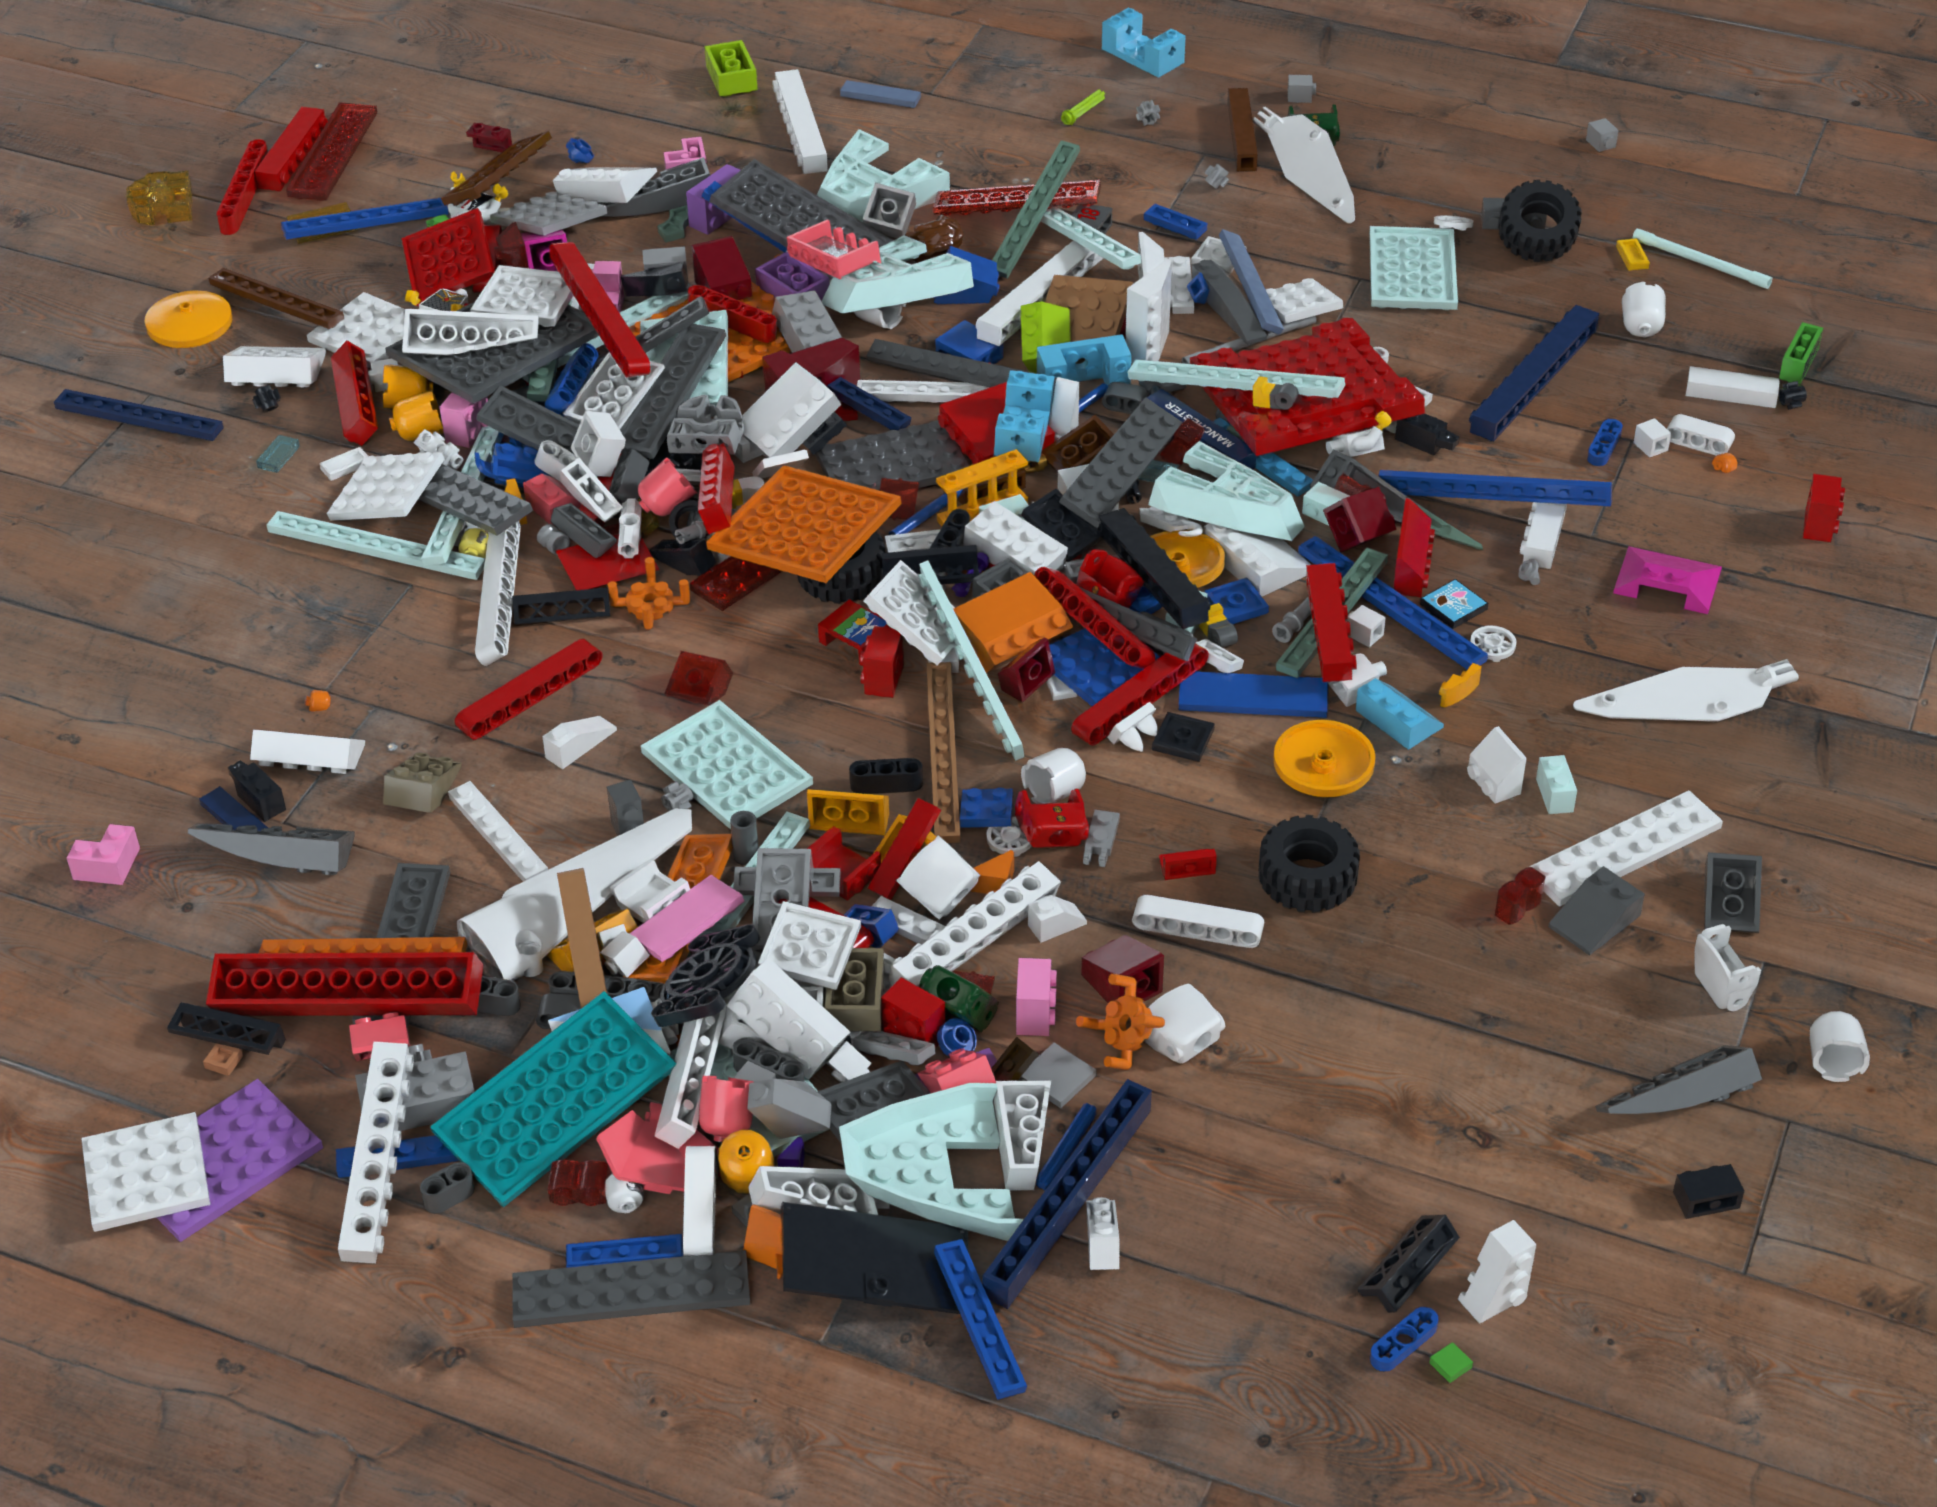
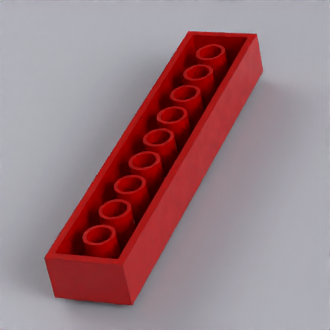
(345, 984)

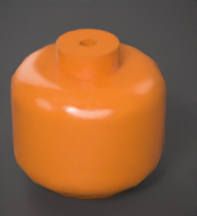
(1725, 462)
(318, 700)

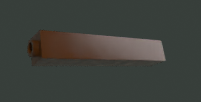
(1242, 129)

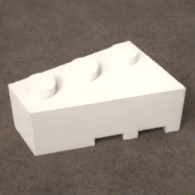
(1503, 1273)

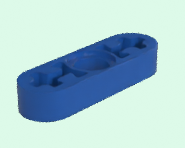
(1605, 449)
(1399, 1350)

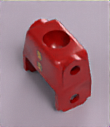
(1109, 578)
(1052, 823)

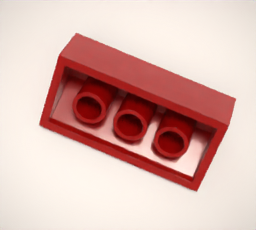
(1413, 551)

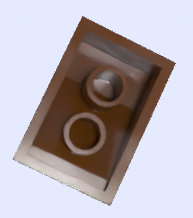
(1067, 451)

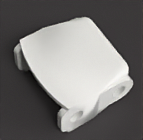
(938, 878)
(1722, 971)
(1188, 1026)

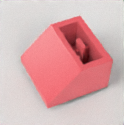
(957, 1070)

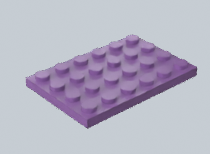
(244, 1148)

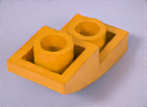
(1460, 686)

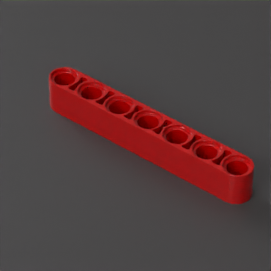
(241, 188)
(1096, 619)
(528, 689)
(1141, 689)

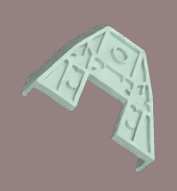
(852, 178)
(897, 281)
(1236, 500)
(905, 1160)

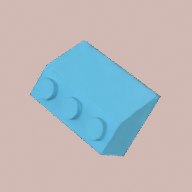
(1395, 713)

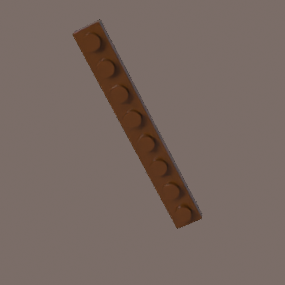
(276, 298)

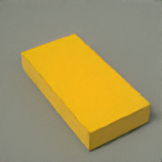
(1632, 254)

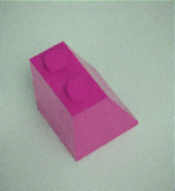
(539, 249)

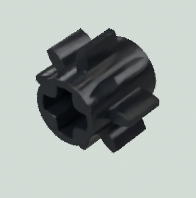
(1792, 395)
(266, 398)

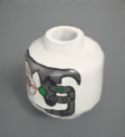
(623, 1195)

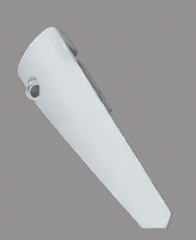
(530, 917)

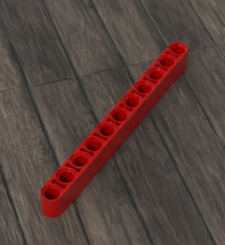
(600, 310)

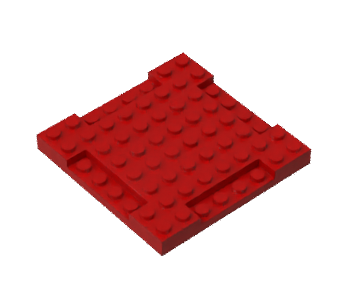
(1333, 351)

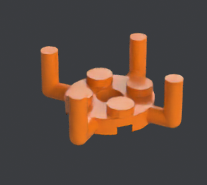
(641, 592)
(1115, 1023)

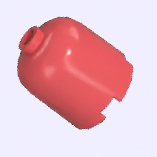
(664, 489)
(724, 1106)

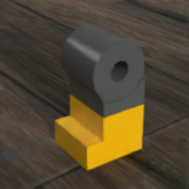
(1273, 395)
(1218, 627)

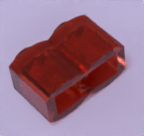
(1520, 895)
(578, 1182)

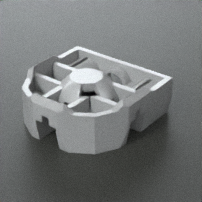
(695, 423)

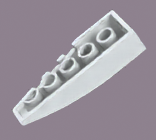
(460, 332)

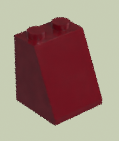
(721, 268)
(836, 358)
(779, 362)
(1359, 519)
(1126, 958)

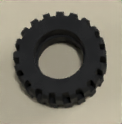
(1544, 199)
(854, 578)
(1303, 886)

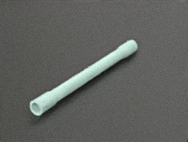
(1752, 276)

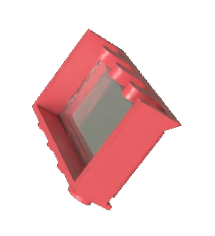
(831, 254)

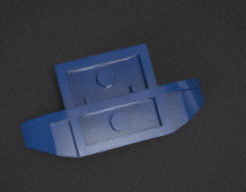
(510, 463)

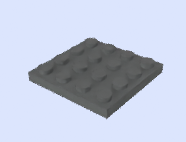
(870, 1093)

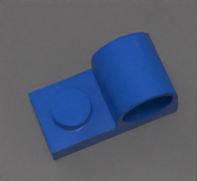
(877, 920)

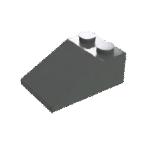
(1732, 891)
(1598, 910)

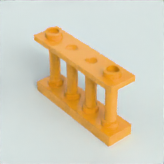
(977, 473)

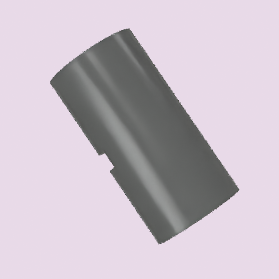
(744, 836)

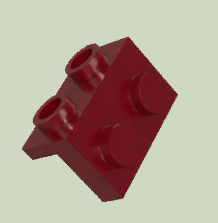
(490, 137)

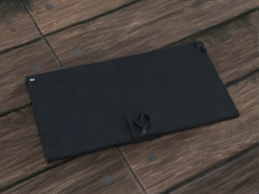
(865, 1257)

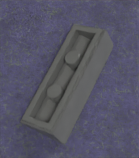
(582, 529)

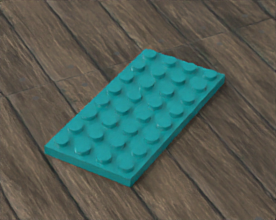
(553, 1098)

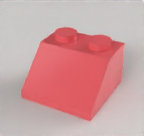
(546, 494)
(365, 1032)

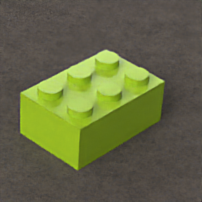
(731, 68)

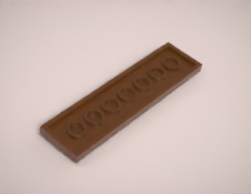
(496, 169)

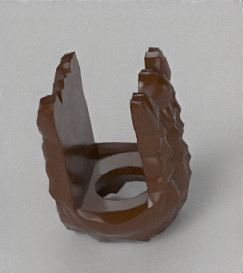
(937, 236)

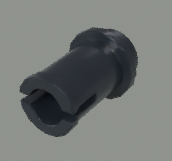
(1134, 491)

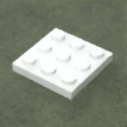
(1303, 300)
(811, 944)

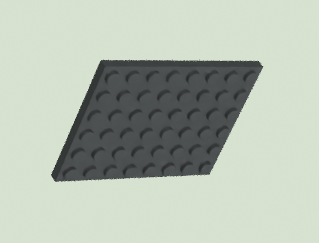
(482, 371)

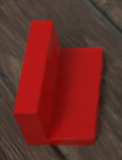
(1188, 864)

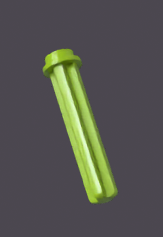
(1069, 116)

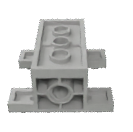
(779, 876)

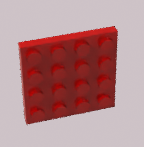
(448, 255)

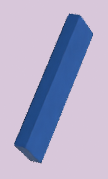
(624, 1250)

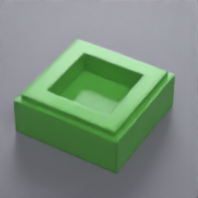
(1451, 1362)

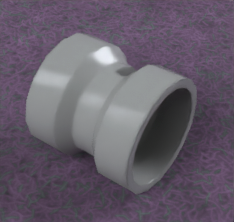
(552, 538)

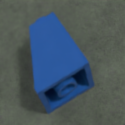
(984, 281)

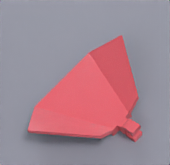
(641, 1157)

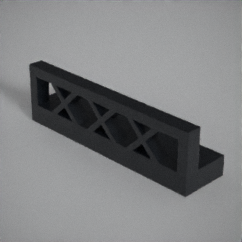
(949, 560)
(558, 598)
(242, 1028)
(1410, 1261)

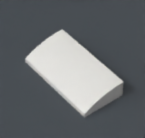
(1732, 387)

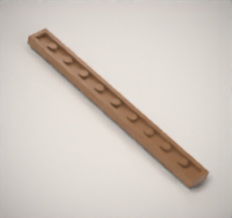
(943, 751)

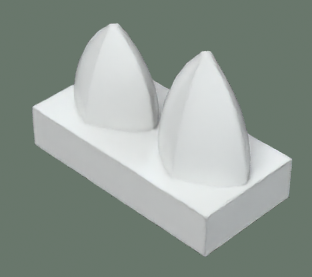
(1126, 729)

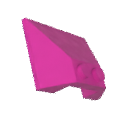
(1668, 573)

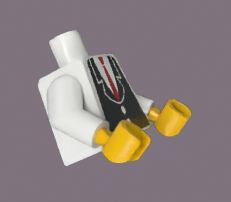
(486, 203)
(1361, 441)

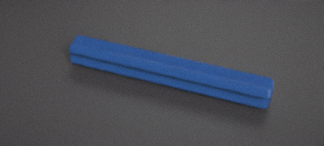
(1066, 1145)

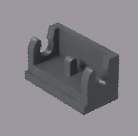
(995, 577)

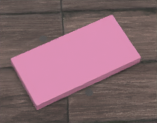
(687, 917)

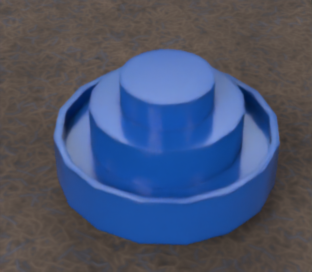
(579, 151)
(956, 1035)

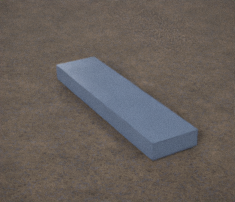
(880, 94)

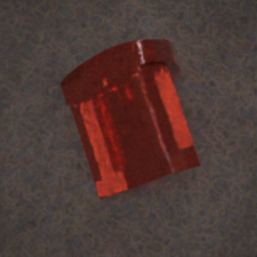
(1349, 486)

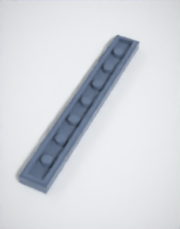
(1251, 282)

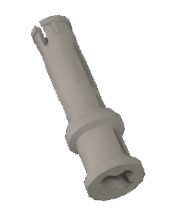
(1292, 622)

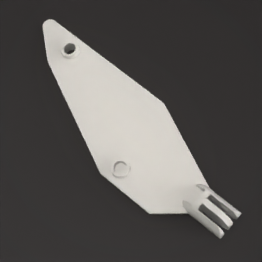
(1309, 161)
(1691, 693)

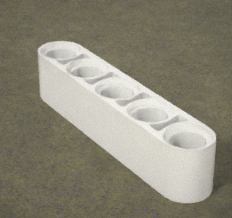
(1198, 921)

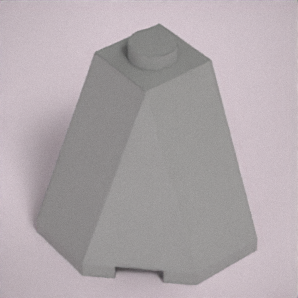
(789, 1107)

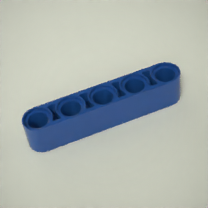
(571, 379)

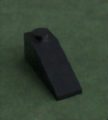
(656, 281)
(688, 558)

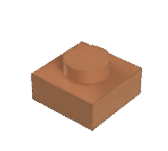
(223, 1059)

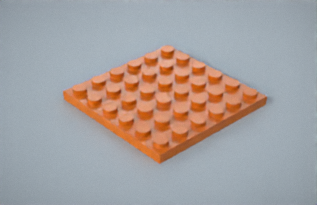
(804, 523)

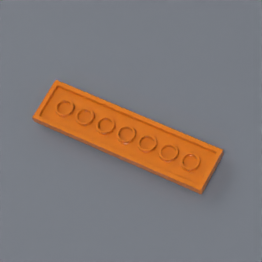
(695, 861)
(365, 945)

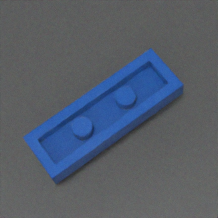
(1175, 221)

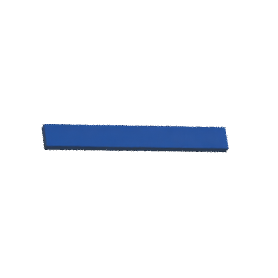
(363, 218)

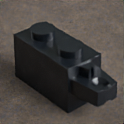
(1425, 433)
(257, 790)

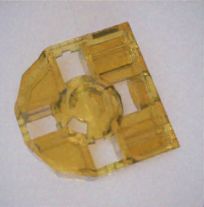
(148, 197)

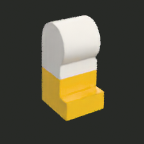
(744, 489)

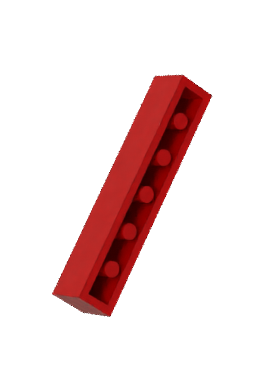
(290, 149)
(354, 393)
(716, 488)
(1329, 622)

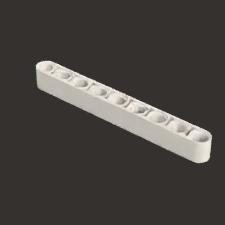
(496, 595)

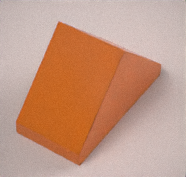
(994, 873)

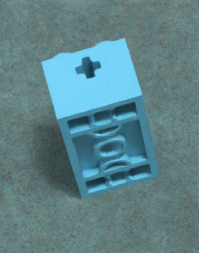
(1124, 39)
(1103, 356)
(1025, 414)

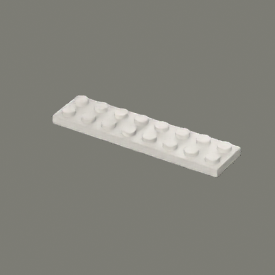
(1628, 844)

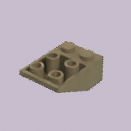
(420, 782)

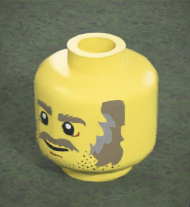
(474, 542)

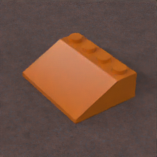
(1011, 619)

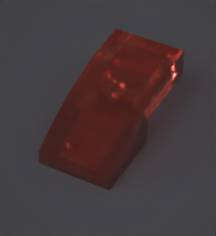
(1185, 438)

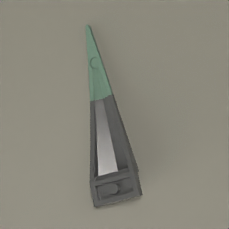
(1339, 463)

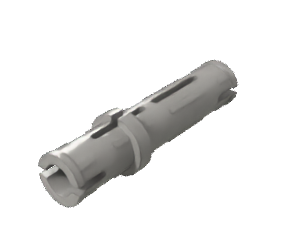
(695, 530)

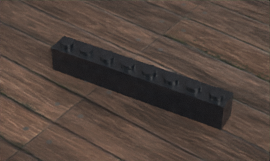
(1156, 569)

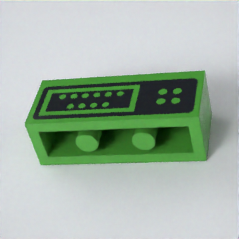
(1801, 353)

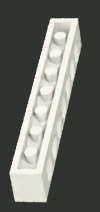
(977, 926)
(358, 1246)

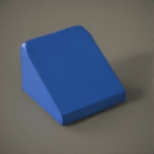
(1199, 289)

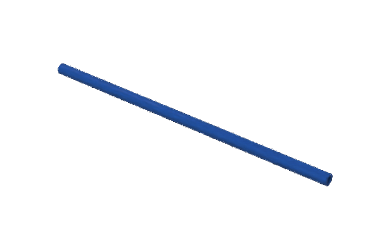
(941, 501)

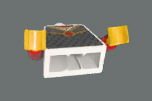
(441, 300)

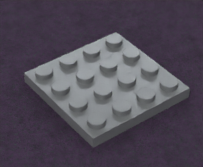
(548, 213)

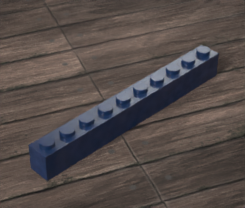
(1533, 373)
(1066, 1194)

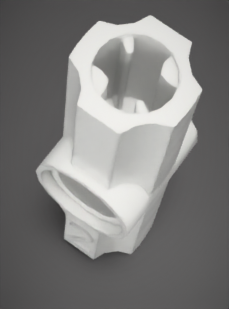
(630, 528)

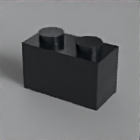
(1708, 1191)

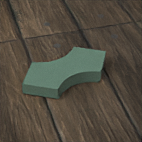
(675, 225)

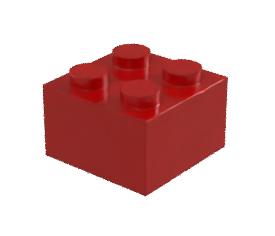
(1823, 508)
(882, 662)
(912, 1012)

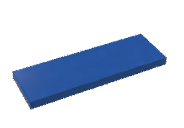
(1254, 694)

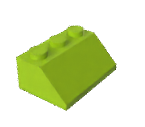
(1042, 326)

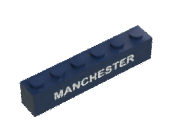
(1214, 435)

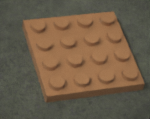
(1094, 304)

